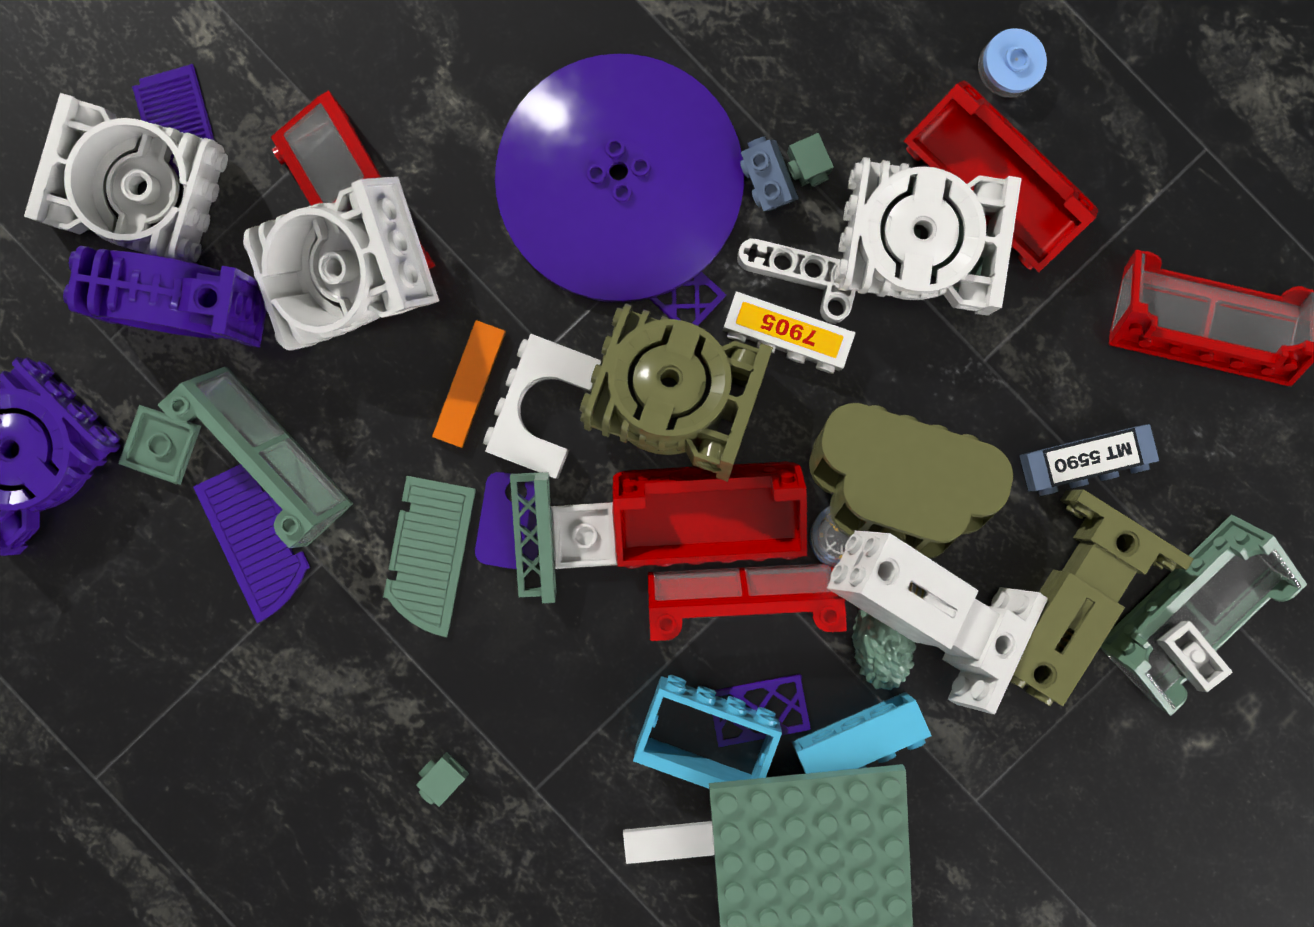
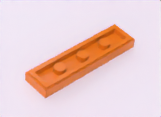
(469, 384)

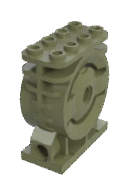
(673, 354)

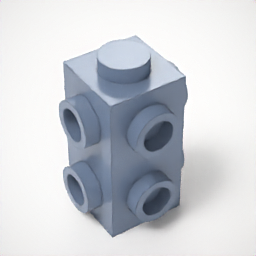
(768, 174)

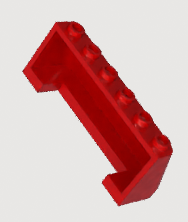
(975, 139)
(698, 519)

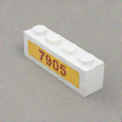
(788, 332)

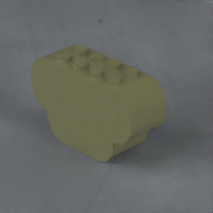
(907, 477)

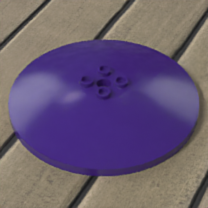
(631, 233)

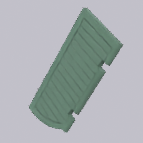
(429, 552)

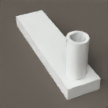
(668, 842)

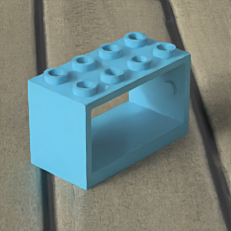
(695, 767)

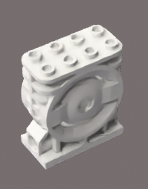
(84, 164)
(302, 256)
(870, 268)

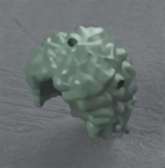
(881, 652)

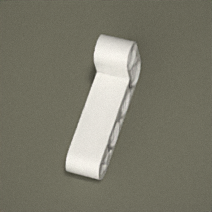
(797, 273)

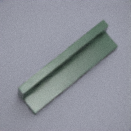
(544, 540)

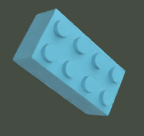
(864, 737)

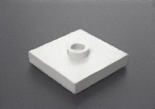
(584, 535)

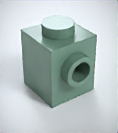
(809, 161)
(440, 779)

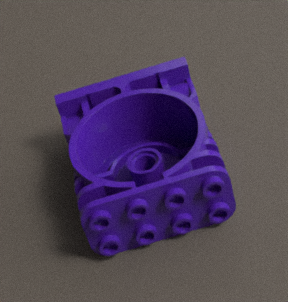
(165, 295)
(77, 448)

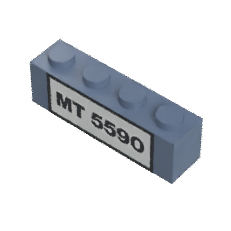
(1089, 458)

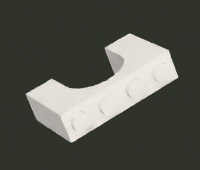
(538, 362)

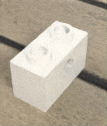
(1194, 656)

